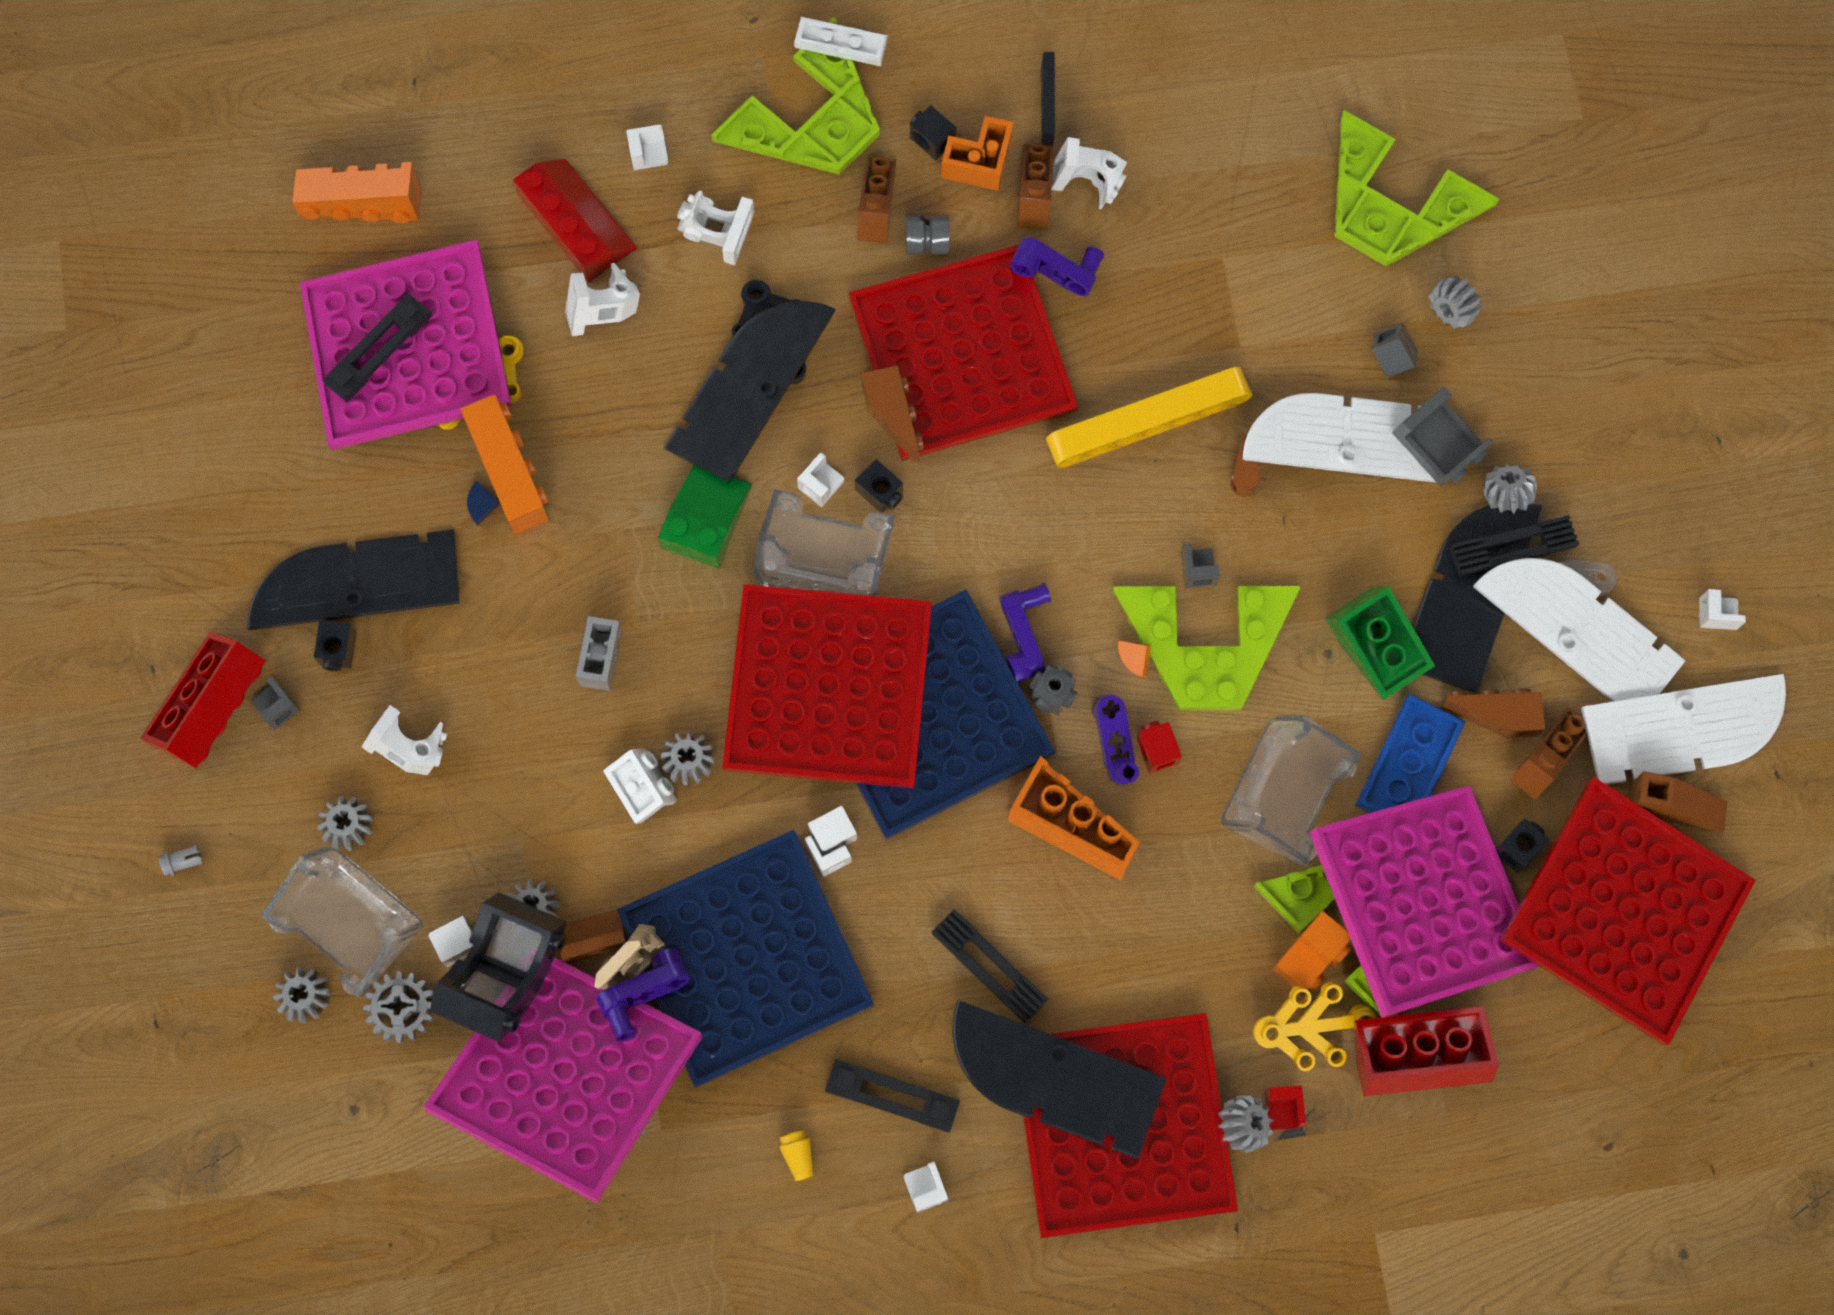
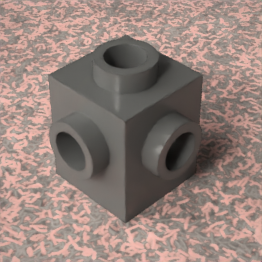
(1048, 699)

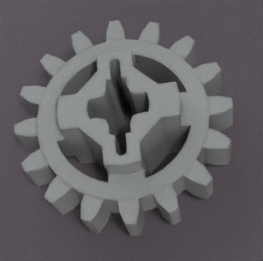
(399, 993)

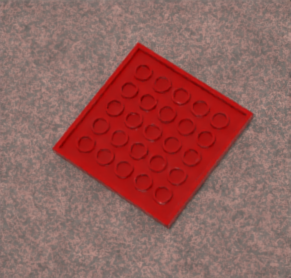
(969, 347)
(827, 686)
(1628, 911)
(1183, 1160)

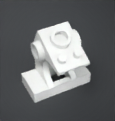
(1088, 163)
(736, 223)
(593, 306)
(407, 754)

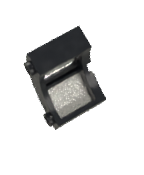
(502, 970)

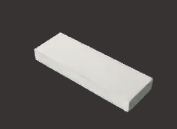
(840, 41)

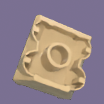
(631, 958)

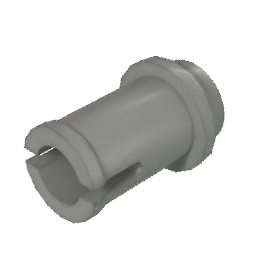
(178, 860)

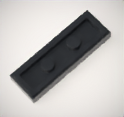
(1048, 98)

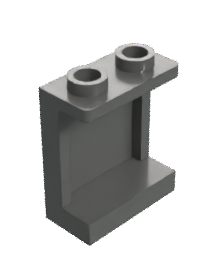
(1441, 440)

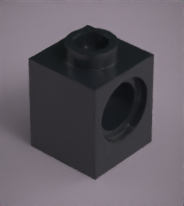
(931, 131)
(879, 474)
(330, 633)
(1515, 856)

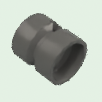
(927, 234)

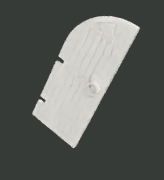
(1325, 435)
(1591, 638)
(1674, 728)

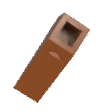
(1035, 186)
(876, 199)
(888, 405)
(1505, 714)
(1550, 754)
(1678, 801)

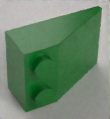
(704, 517)
(1380, 640)

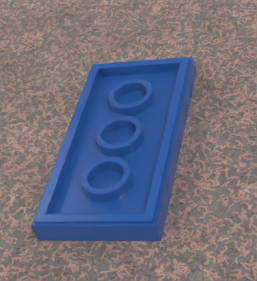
(1411, 756)

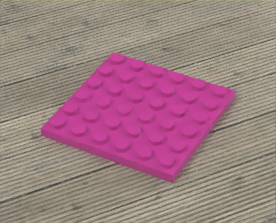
(435, 371)
(1422, 899)
(562, 1084)

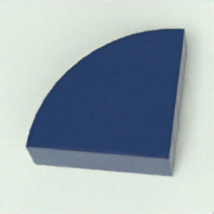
(480, 503)

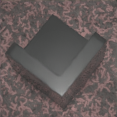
(1394, 350)
(1199, 567)
(274, 705)

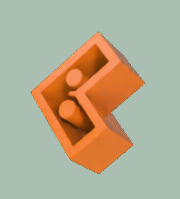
(981, 161)
(1317, 947)

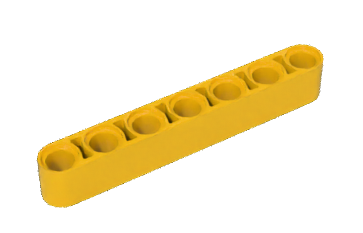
(1148, 417)

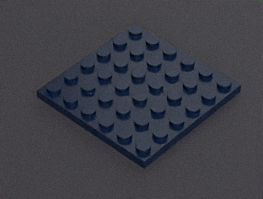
(971, 723)
(756, 953)

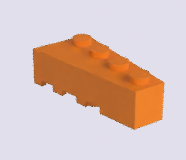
(358, 193)
(504, 463)
(1072, 822)

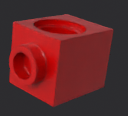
(1158, 746)

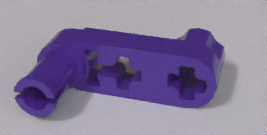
(1036, 256)
(1014, 605)
(1119, 723)
(667, 976)

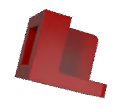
(1285, 1107)

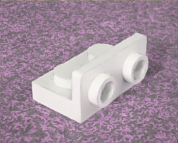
(640, 784)

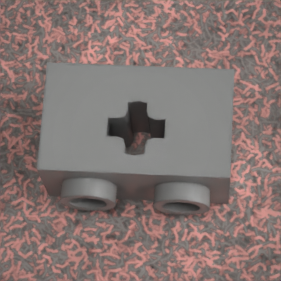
(599, 653)

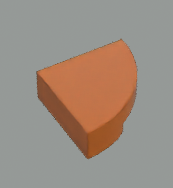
(1135, 656)

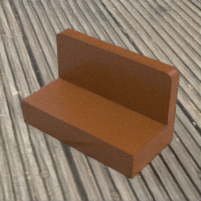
(593, 936)

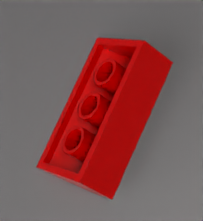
(573, 216)
(204, 699)
(1424, 1051)

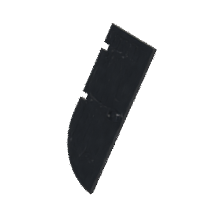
(742, 397)
(373, 580)
(1456, 619)
(1071, 1083)

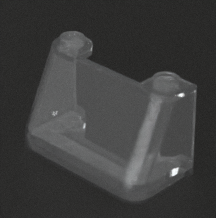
(821, 552)
(1288, 785)
(343, 916)

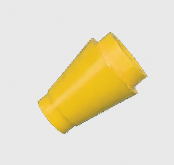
(797, 1154)

